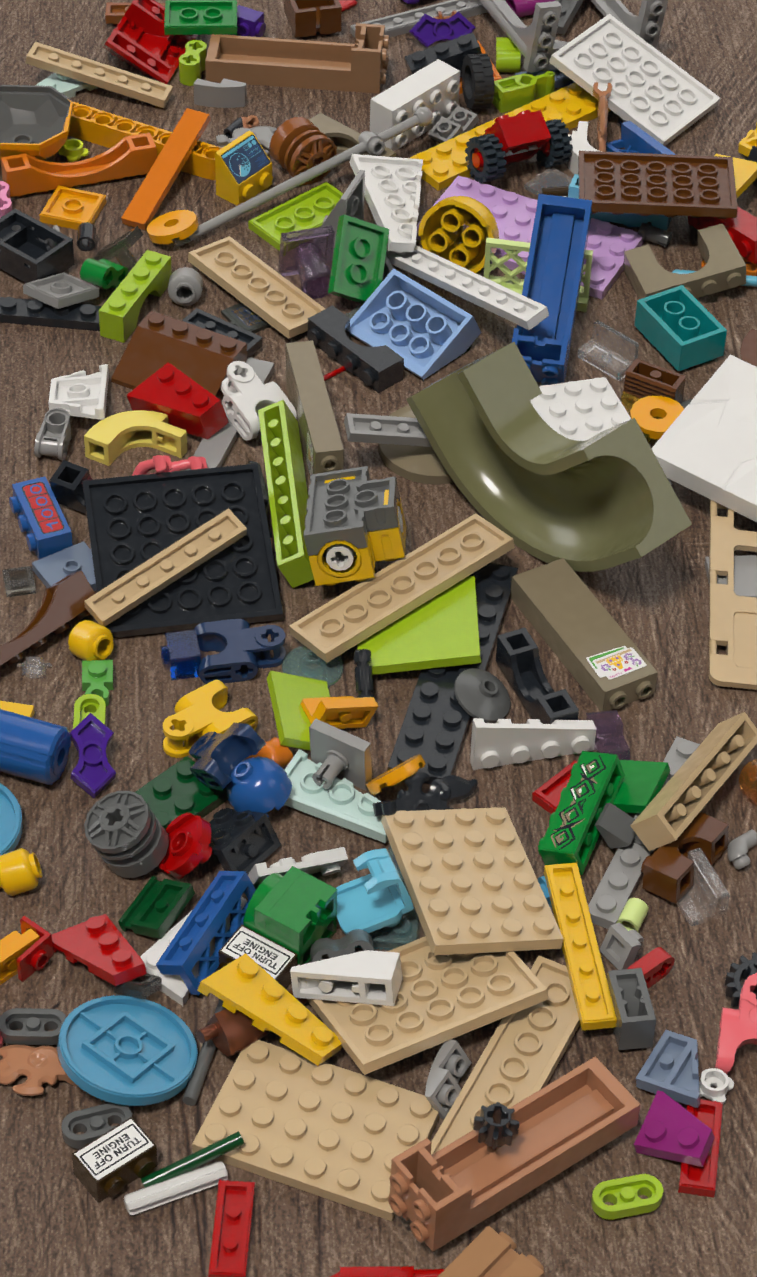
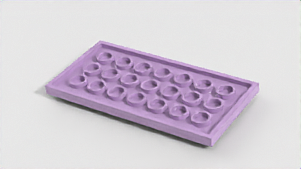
(516, 220)

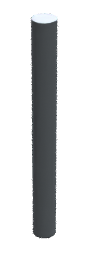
(202, 1065)

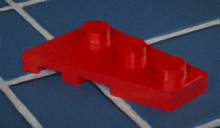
(100, 948)

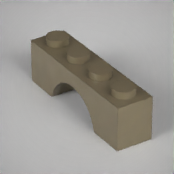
(341, 135)

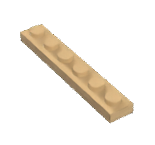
(99, 74)
(165, 567)

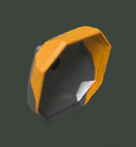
(33, 120)

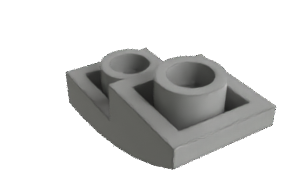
(220, 95)
(457, 123)
(444, 1076)

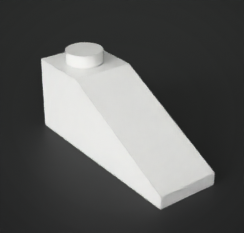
(352, 978)

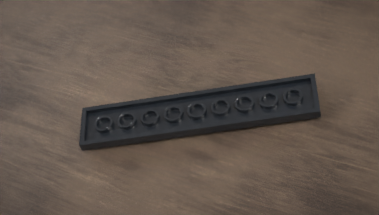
(434, 719)

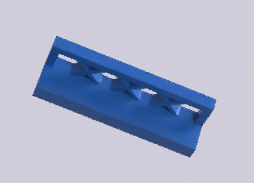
(636, 141)
(203, 924)

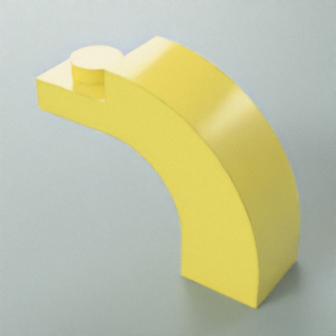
(133, 430)

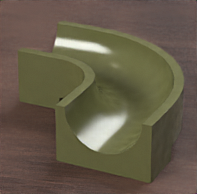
(552, 494)

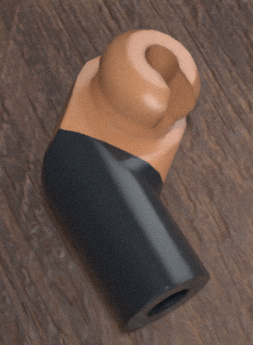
(247, 122)

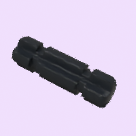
(363, 673)

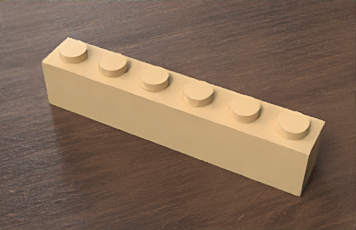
(696, 782)

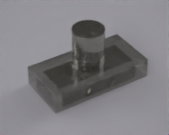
(120, 249)

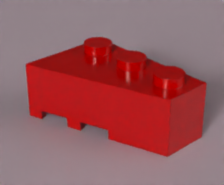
(182, 399)

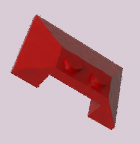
(142, 41)

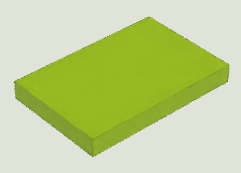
(286, 695)

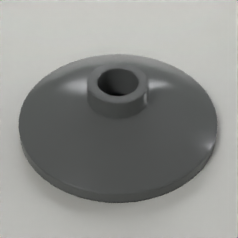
(482, 695)

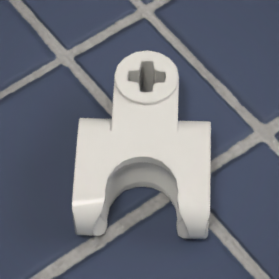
(245, 396)

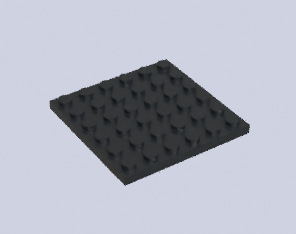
(148, 512)

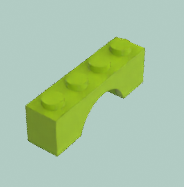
(121, 310)

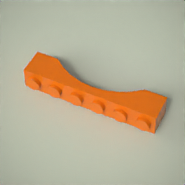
(128, 158)

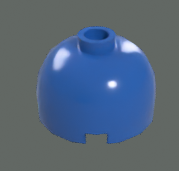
(258, 785)

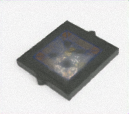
(245, 318)

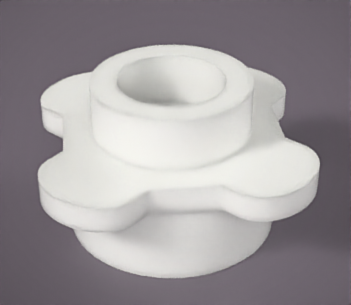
(716, 1078)

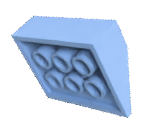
(414, 324)

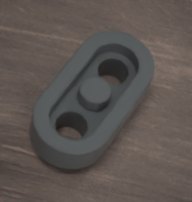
(33, 1026)
(93, 1122)

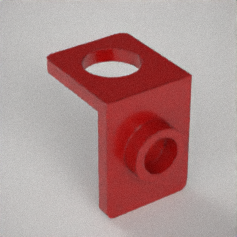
(38, 954)

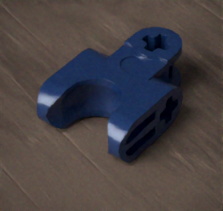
(240, 649)
(222, 753)

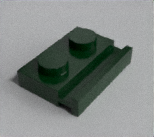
(156, 907)

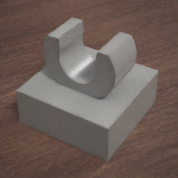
(621, 946)

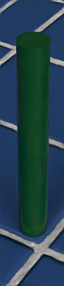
(194, 1160)

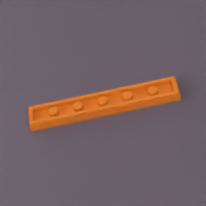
(165, 169)

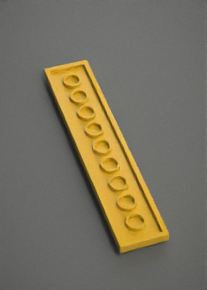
(448, 160)

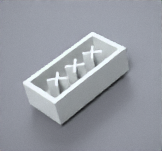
(430, 87)

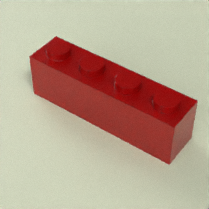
(741, 230)

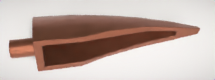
(233, 1031)

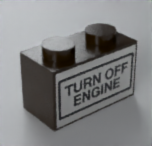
(266, 953)
(115, 1160)

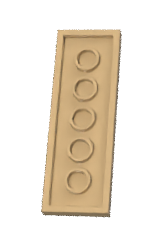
(256, 285)

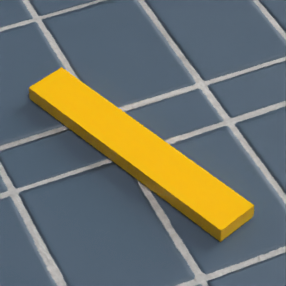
(580, 947)

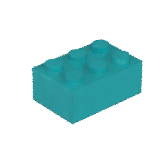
(680, 328)

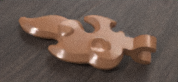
(602, 97)
(37, 1064)

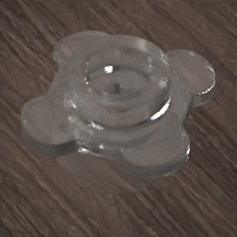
(34, 667)

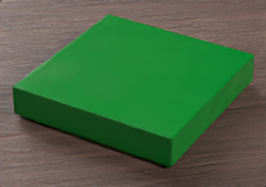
(640, 785)

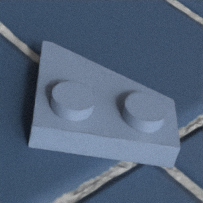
(673, 1069)

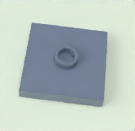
(65, 562)

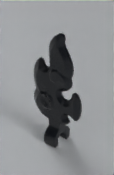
(438, 797)

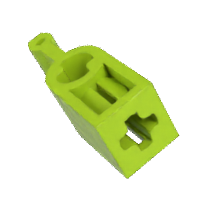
(521, 89)

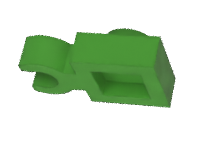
(98, 678)

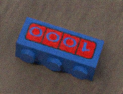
(40, 517)

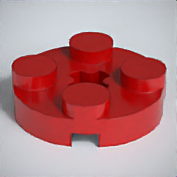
(188, 845)

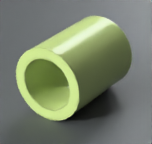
(633, 914)

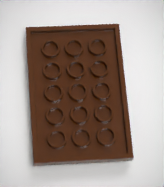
(658, 184)

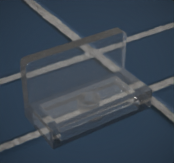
(609, 351)
(707, 897)

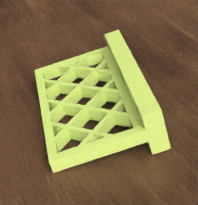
(510, 279)

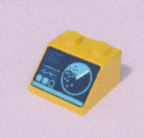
(242, 169)

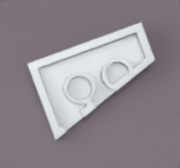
(326, 862)

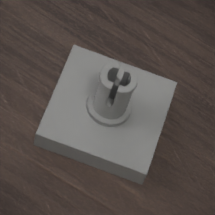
(340, 755)

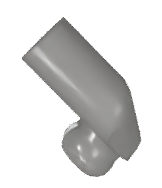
(739, 847)

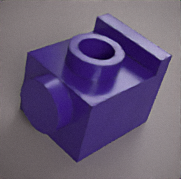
(249, 22)

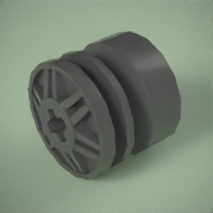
(126, 834)

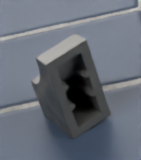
(632, 1008)

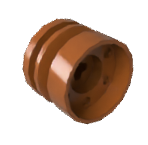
(300, 146)

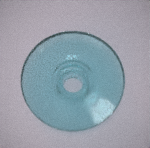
(307, 664)

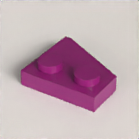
(673, 1133)

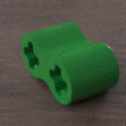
(103, 273)

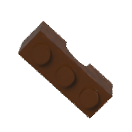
(670, 871)

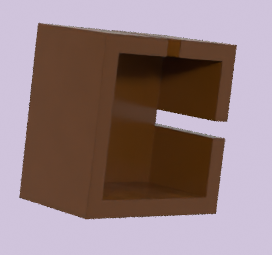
(313, 16)

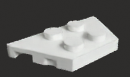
(81, 394)

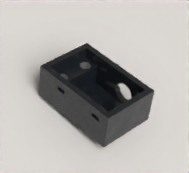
(26, 251)

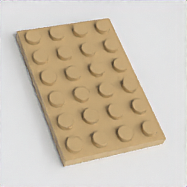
(471, 881)
(434, 1004)
(316, 1126)

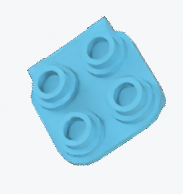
(374, 899)

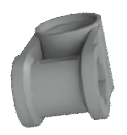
(54, 434)

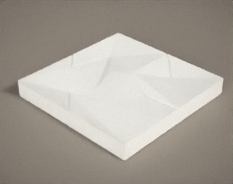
(715, 440)

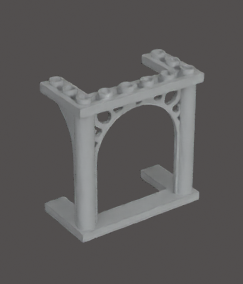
(538, 39)

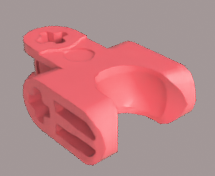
(737, 1026)

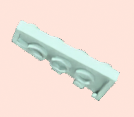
(338, 804)

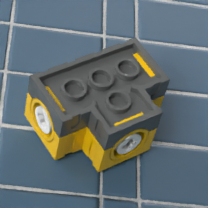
(352, 525)

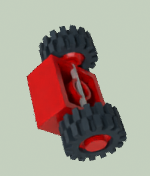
(517, 140)

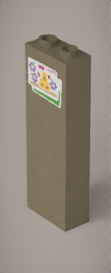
(314, 411)
(583, 635)

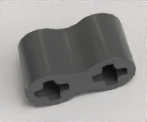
(341, 946)

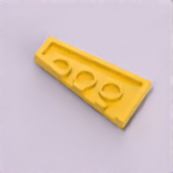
(258, 995)

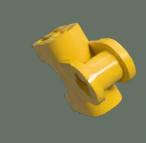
(199, 714)

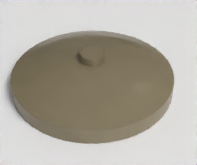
(413, 462)

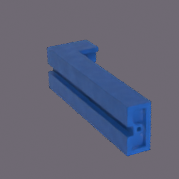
(554, 281)

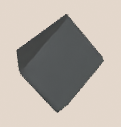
(615, 826)

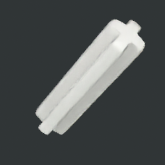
(175, 1188)

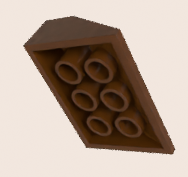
(191, 349)

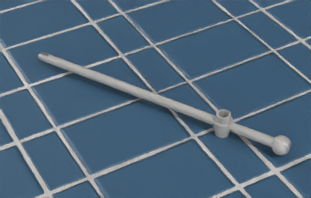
(368, 142)

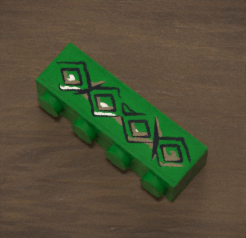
(572, 826)

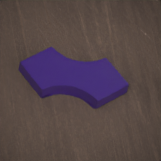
(431, 30)
(93, 769)

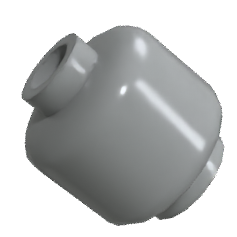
(185, 286)

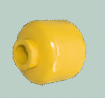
(90, 641)
(19, 872)

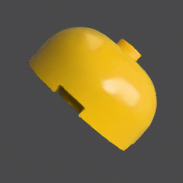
(447, 235)

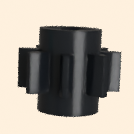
(496, 1125)

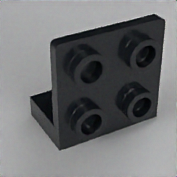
(242, 839)

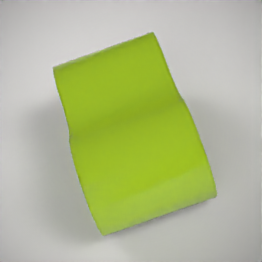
(507, 56)
(192, 62)

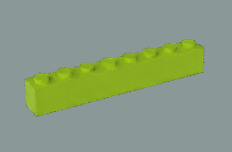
(286, 490)

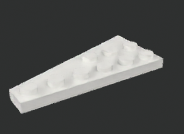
(392, 196)

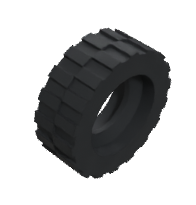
(477, 81)

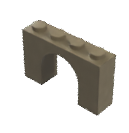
(722, 270)

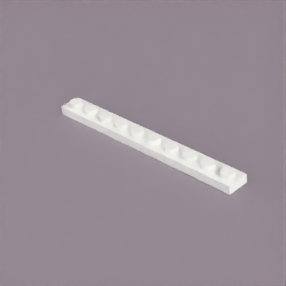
(471, 286)

